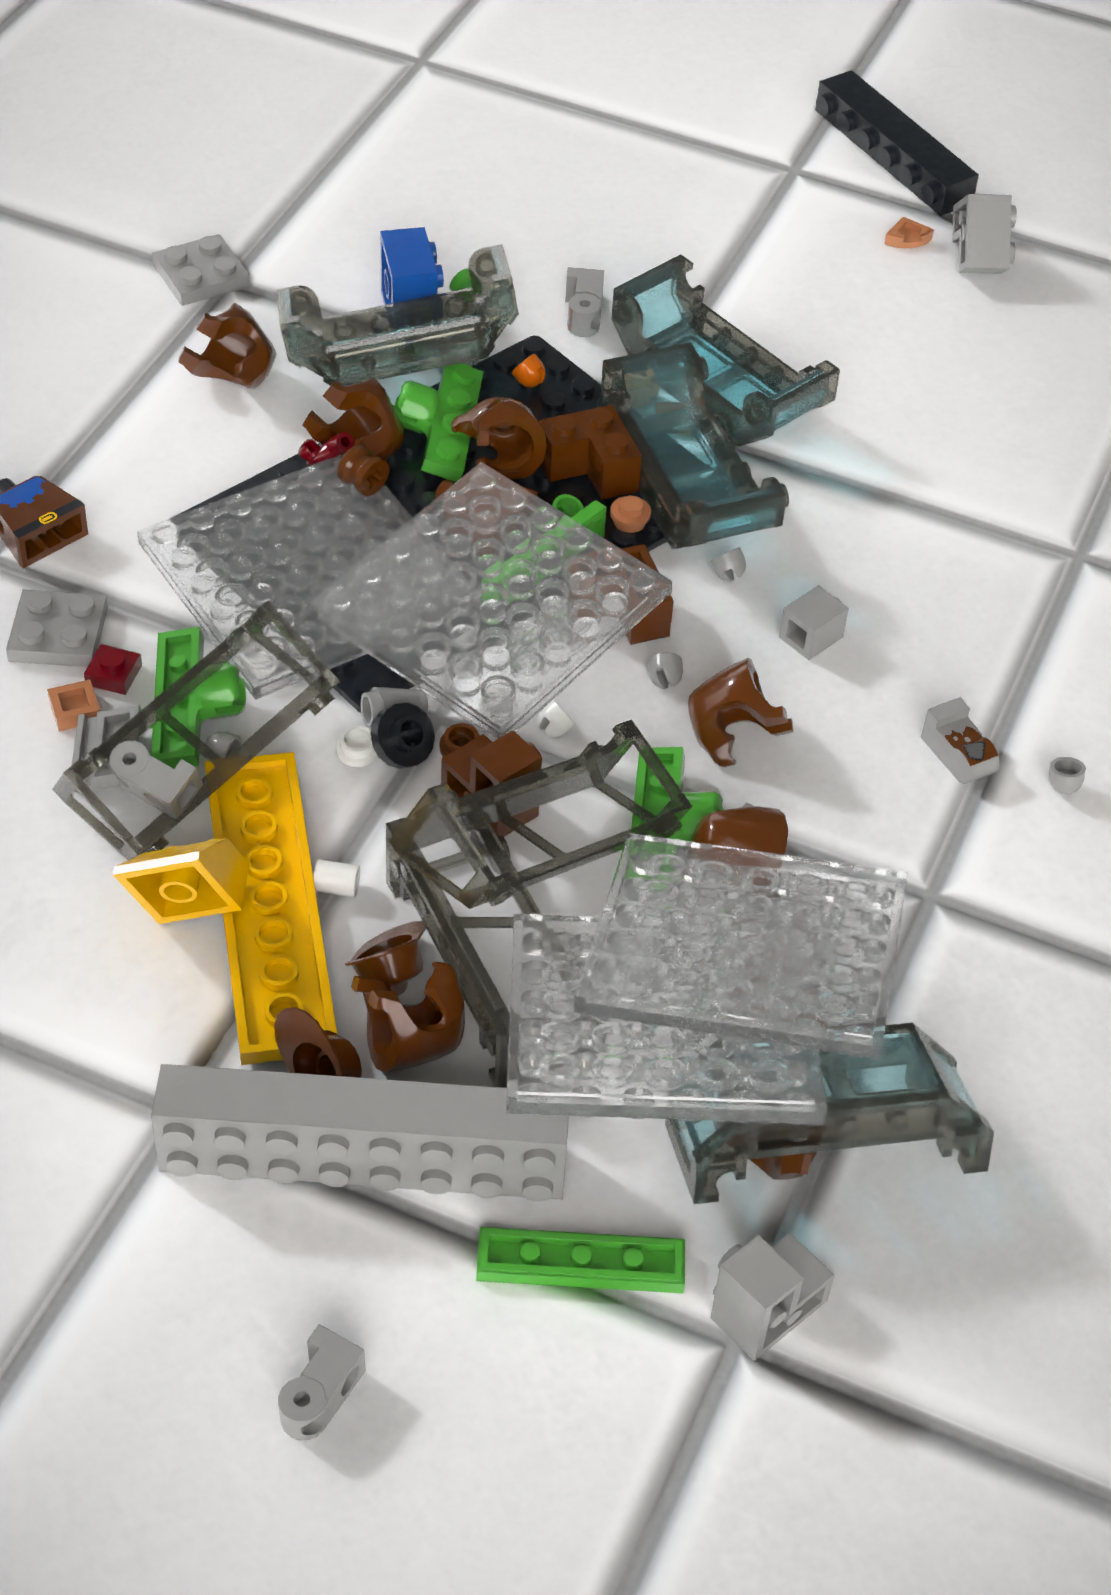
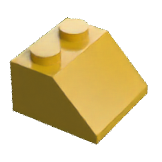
(187, 880)

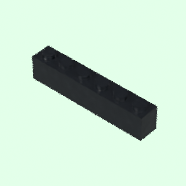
(895, 141)

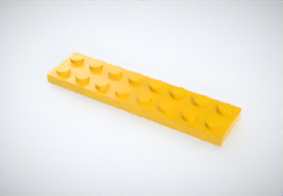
(277, 935)

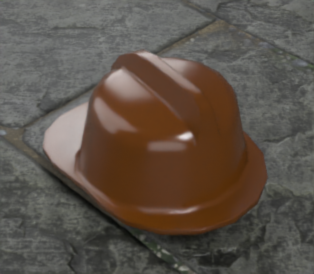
(392, 956)
(311, 1049)

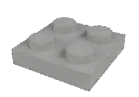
(200, 269)
(57, 628)

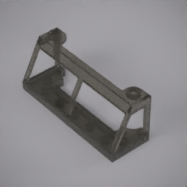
(445, 815)
(152, 838)
(451, 939)

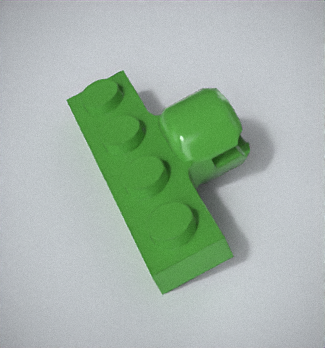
(432, 412)
(218, 698)
(653, 797)

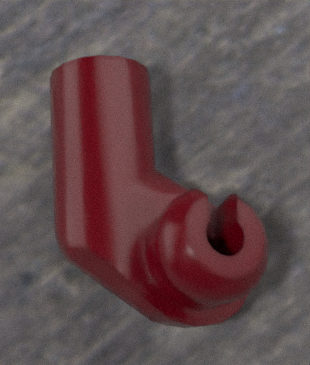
(327, 449)

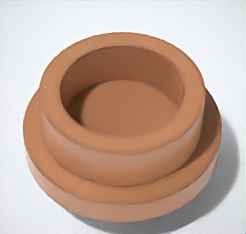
(630, 513)

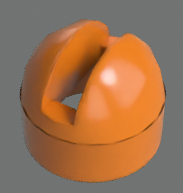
(530, 372)

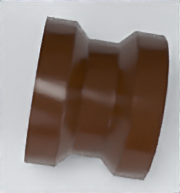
(363, 470)

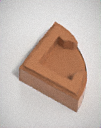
(908, 234)

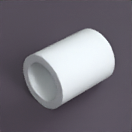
(336, 878)

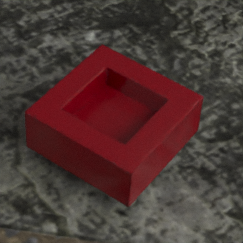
(113, 669)

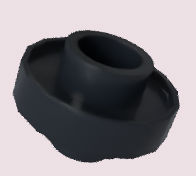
(402, 735)

